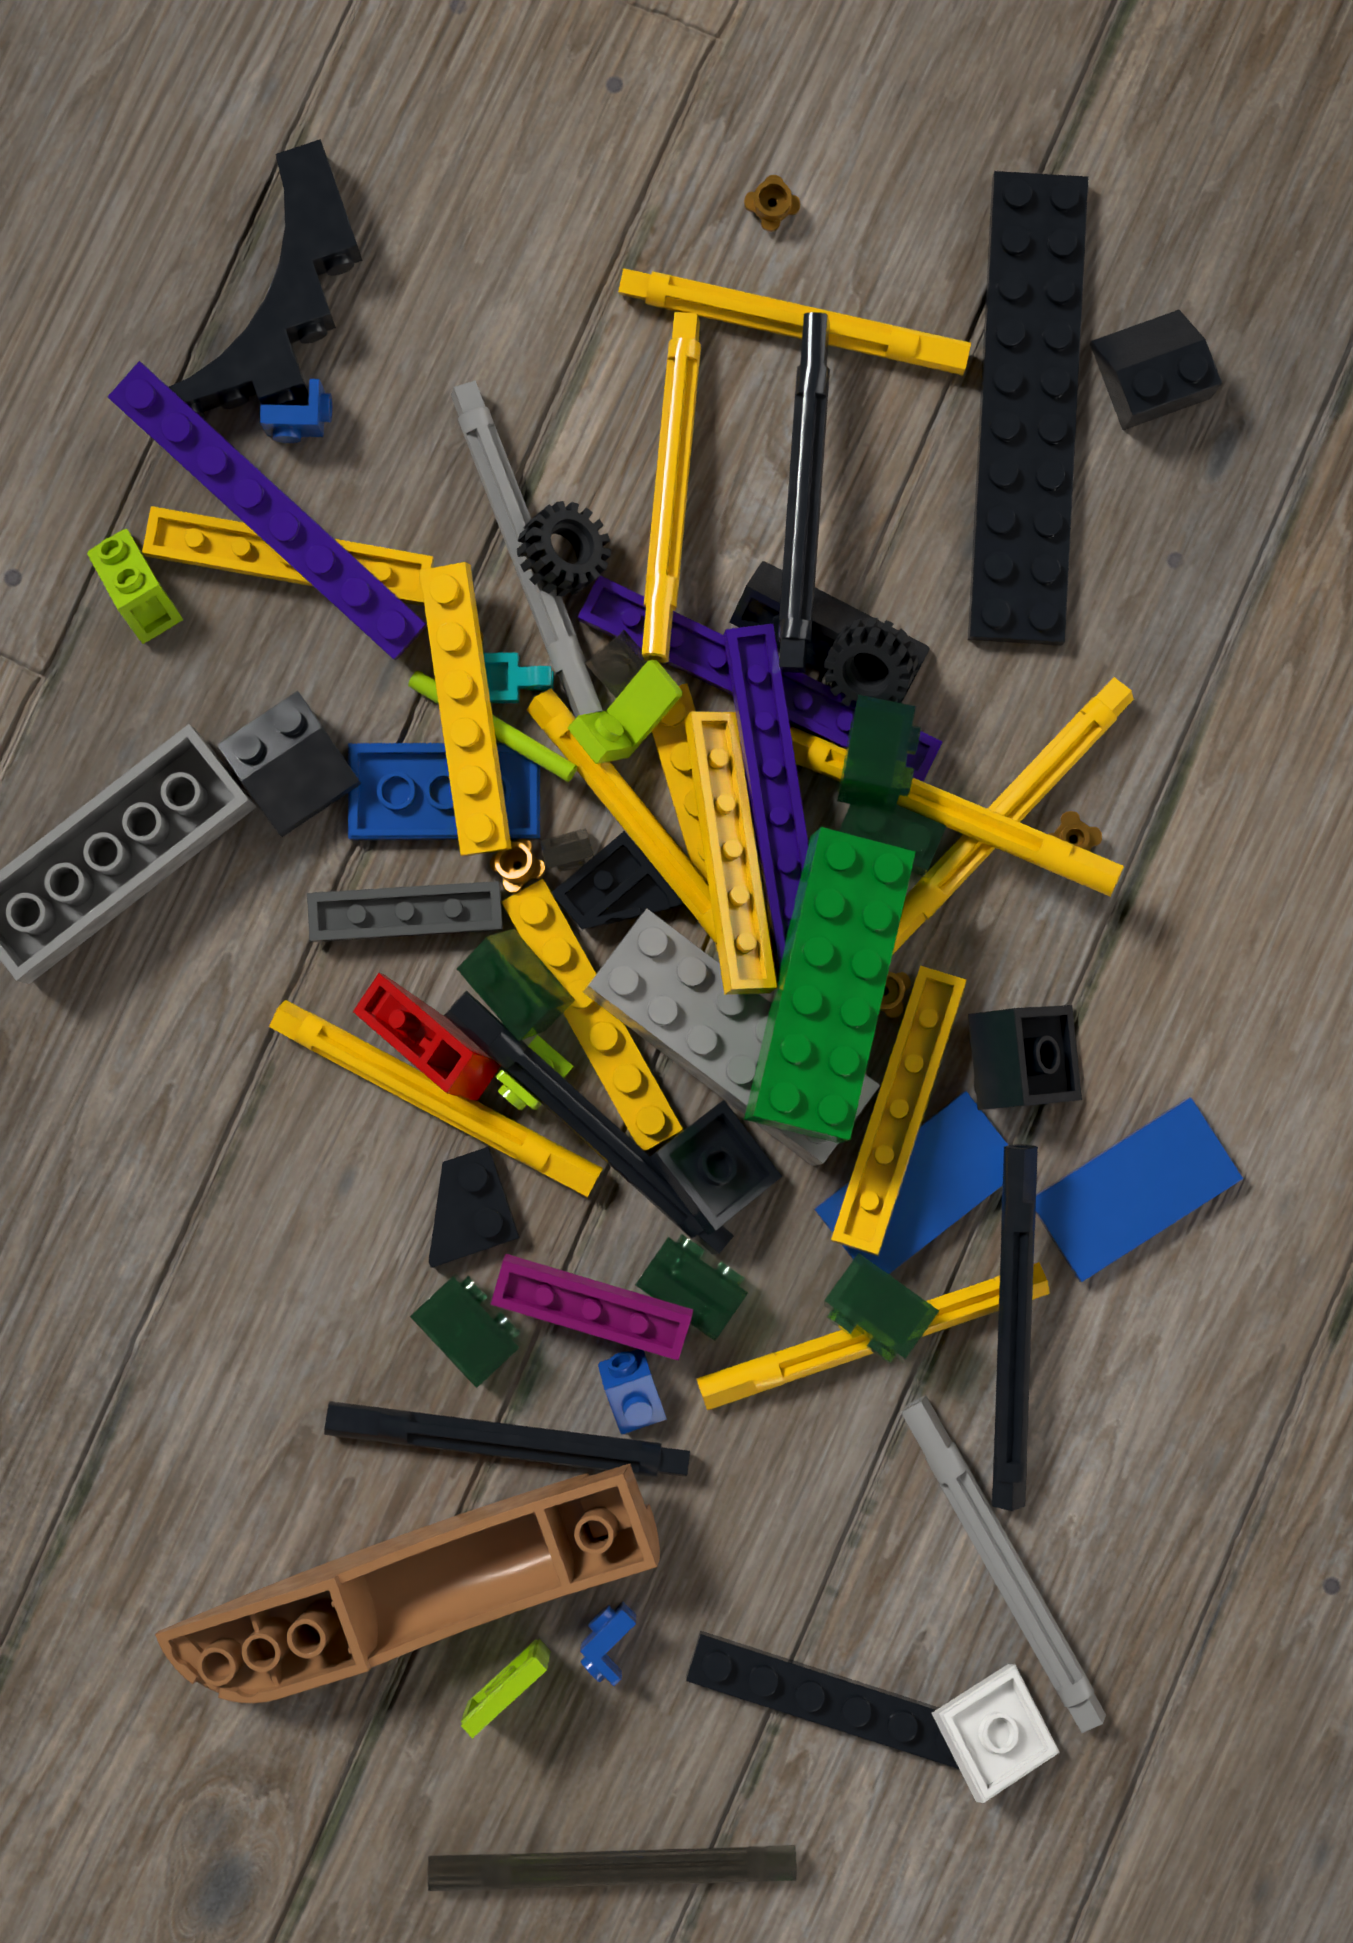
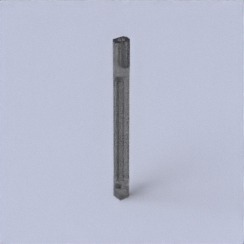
(611, 1868)

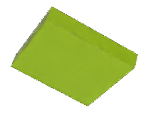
(505, 1687)

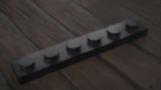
(818, 1696)

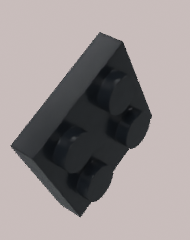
(715, 1167)

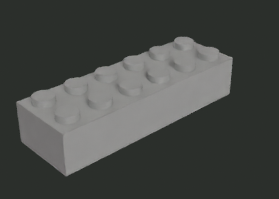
(114, 851)
(678, 1004)

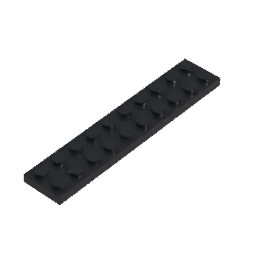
(1028, 408)

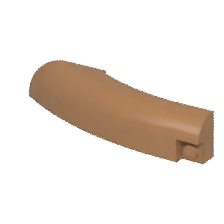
(418, 1589)

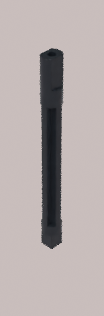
(804, 495)
(578, 1115)
(1014, 1326)
(502, 1440)

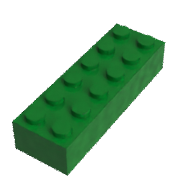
(830, 986)

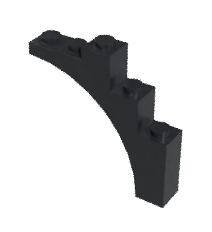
(295, 307)

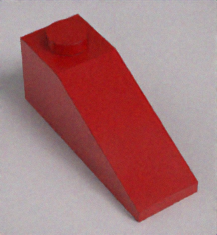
(426, 1039)

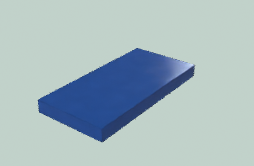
(410, 795)
(948, 1174)
(1135, 1189)

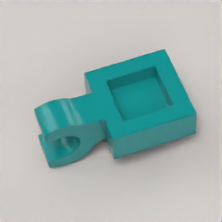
(507, 677)

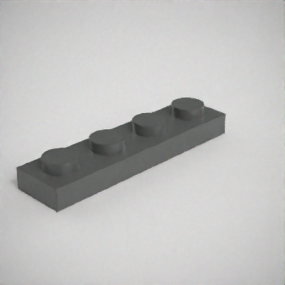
(404, 911)

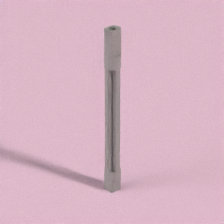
(512, 517)
(1004, 1565)

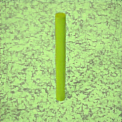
(507, 735)

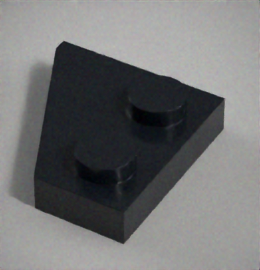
(615, 887)

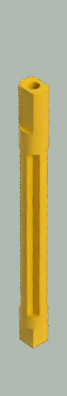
(787, 319)
(671, 486)
(1015, 804)
(628, 810)
(975, 821)
(422, 1092)
(840, 1347)

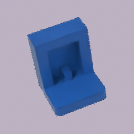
(292, 422)
(631, 1391)
(607, 1630)

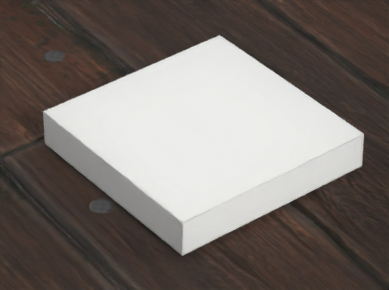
(995, 1733)

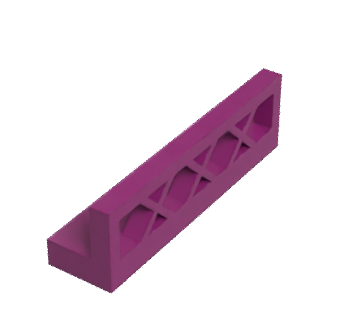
(591, 1307)

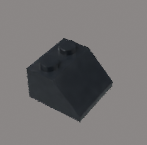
(1156, 368)
(289, 764)
(1024, 1056)

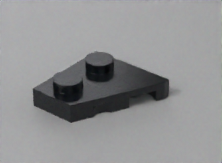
(470, 1209)

